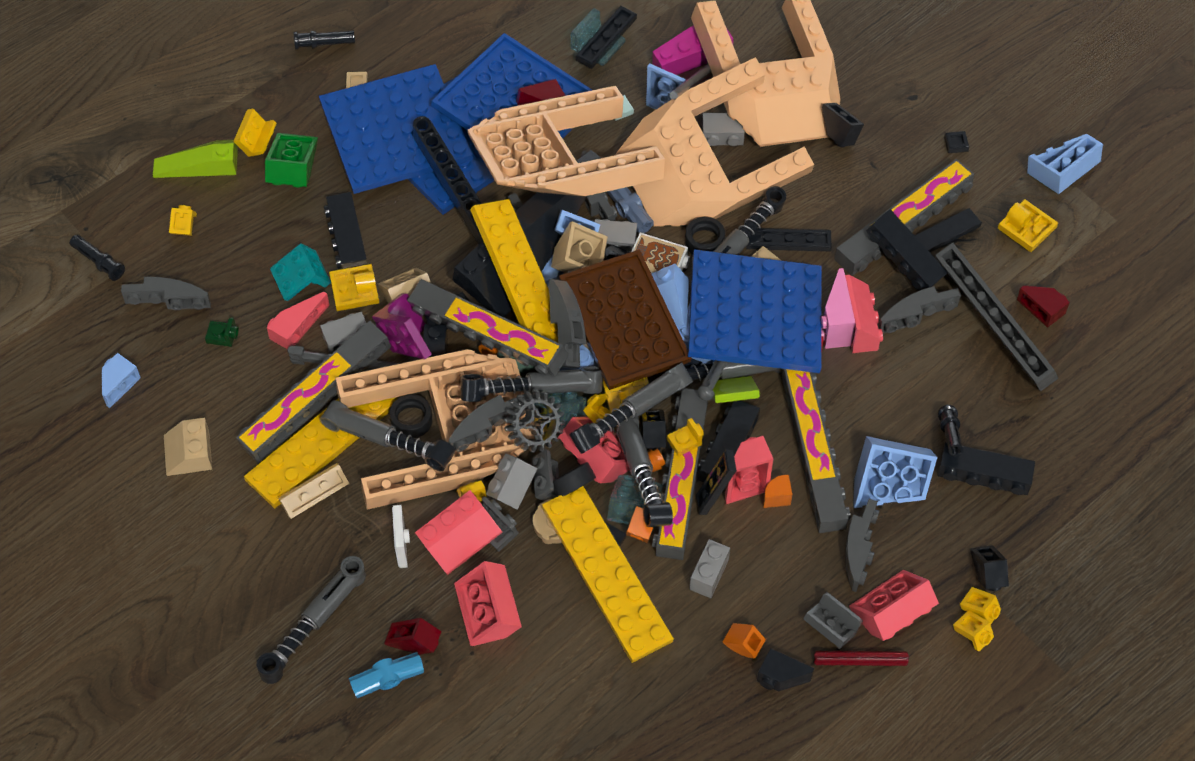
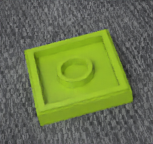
(735, 389)

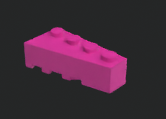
(681, 53)

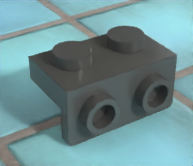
(545, 475)
(505, 523)
(833, 620)

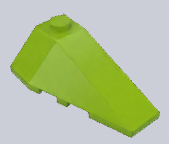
(203, 160)

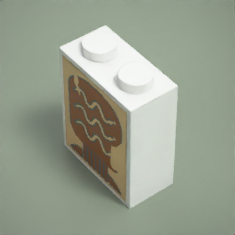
(661, 253)

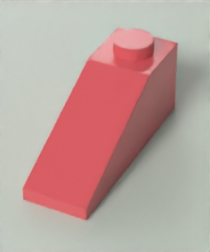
(295, 321)

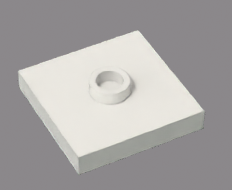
(401, 536)

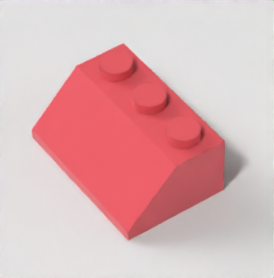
(866, 332)
(605, 458)
(753, 470)
(458, 532)
(487, 604)
(895, 604)

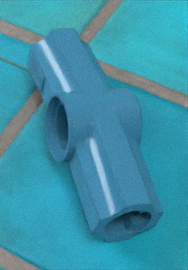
(386, 674)

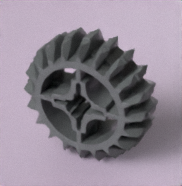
(537, 429)

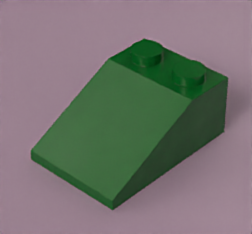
(290, 160)

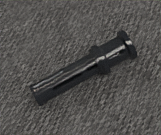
(313, 39)
(102, 261)
(950, 425)

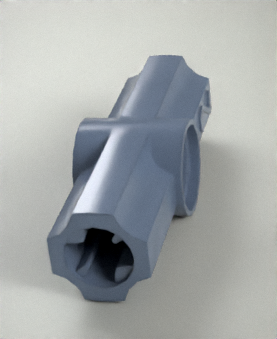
(631, 207)

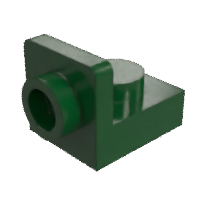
(222, 333)

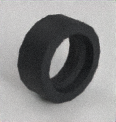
(700, 224)
(411, 401)
(573, 479)

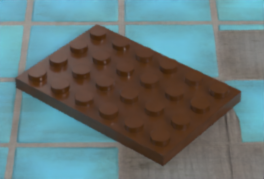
(626, 320)

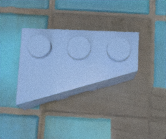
(1065, 164)

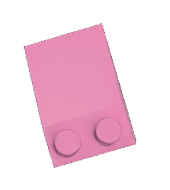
(838, 317)

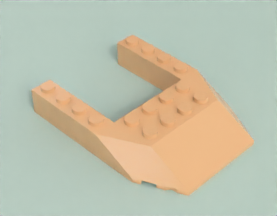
(793, 91)
(529, 154)
(692, 175)
(443, 380)

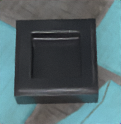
(956, 142)

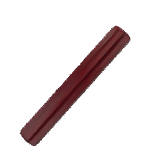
(865, 658)

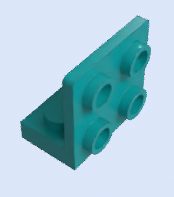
(298, 271)

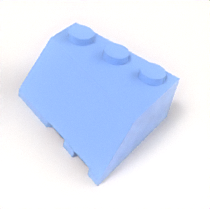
(892, 472)

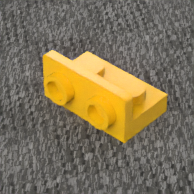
(254, 133)

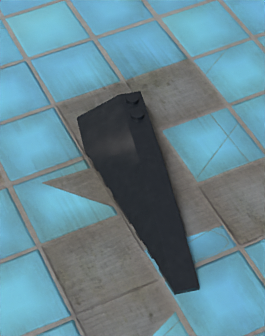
(538, 220)

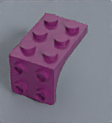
(402, 328)

